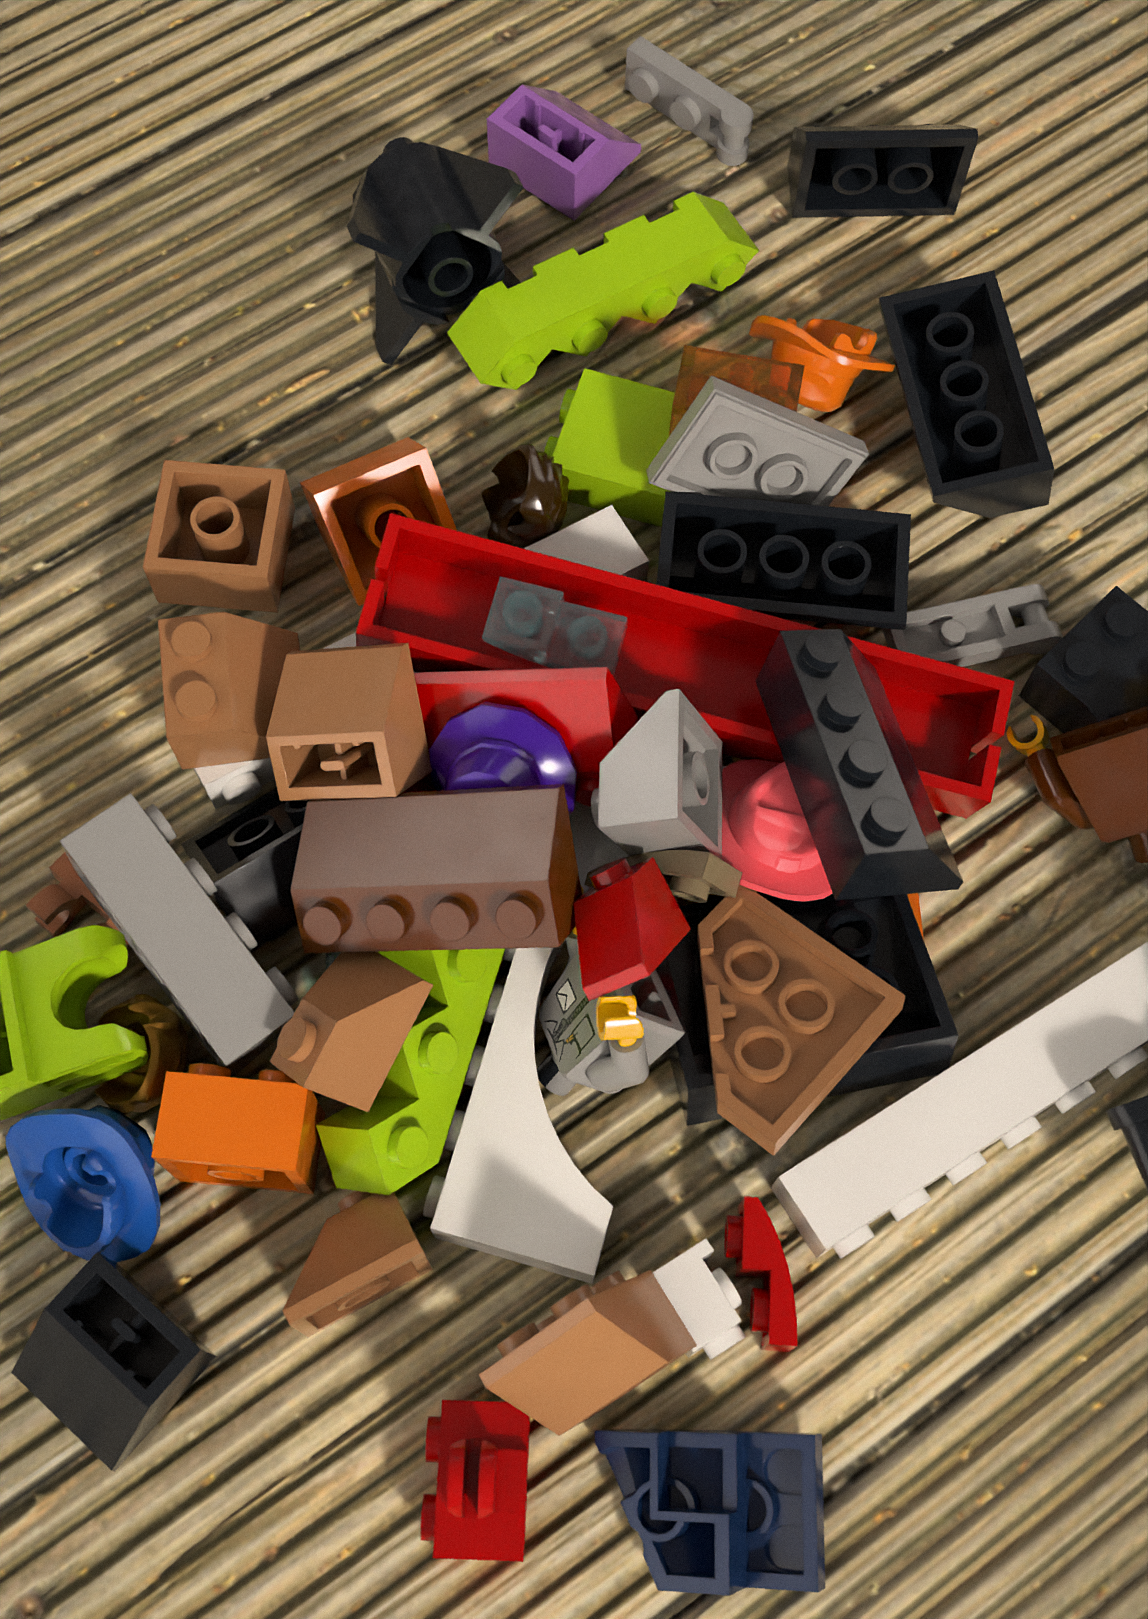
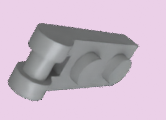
(689, 100)
(979, 628)

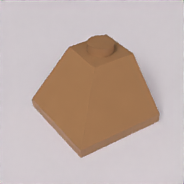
(351, 1027)
(355, 1262)

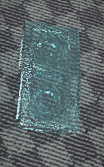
(552, 632)

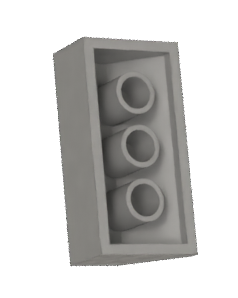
(180, 932)

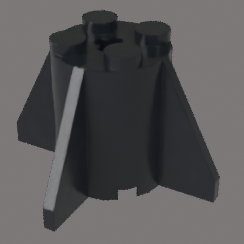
(431, 235)

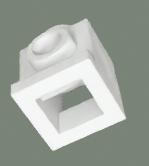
(702, 1300)

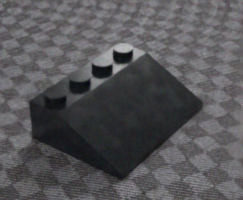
(870, 930)

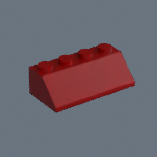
(575, 701)

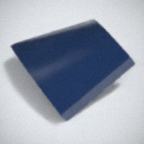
(723, 1506)

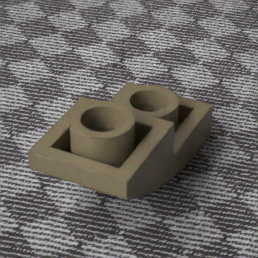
(690, 873)

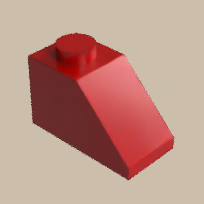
(625, 925)

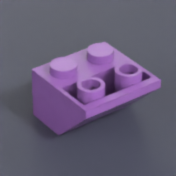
(557, 148)

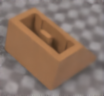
(347, 724)
(589, 1351)

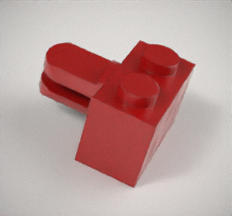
(479, 1481)

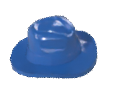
(88, 1180)

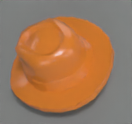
(830, 353)

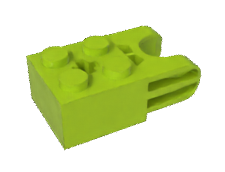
(43, 1025)

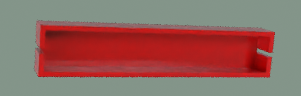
(712, 651)

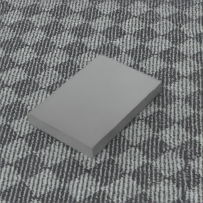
(754, 450)

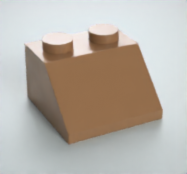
(220, 685)

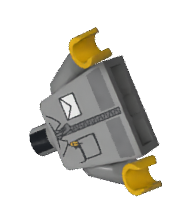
(604, 1039)

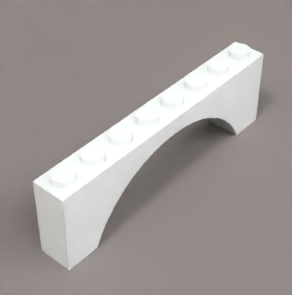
(509, 1174)

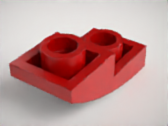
(760, 1255)

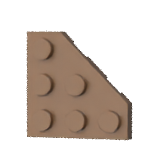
(782, 1015)

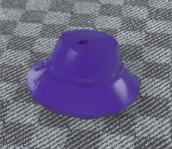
(501, 748)

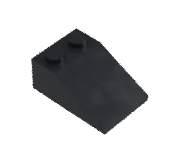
(1095, 667)

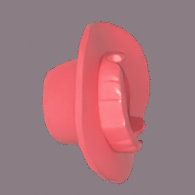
(768, 833)

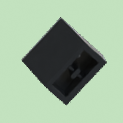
(109, 1360)

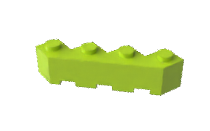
(583, 296)
(421, 1092)

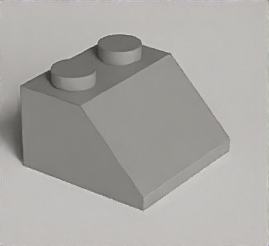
(663, 783)

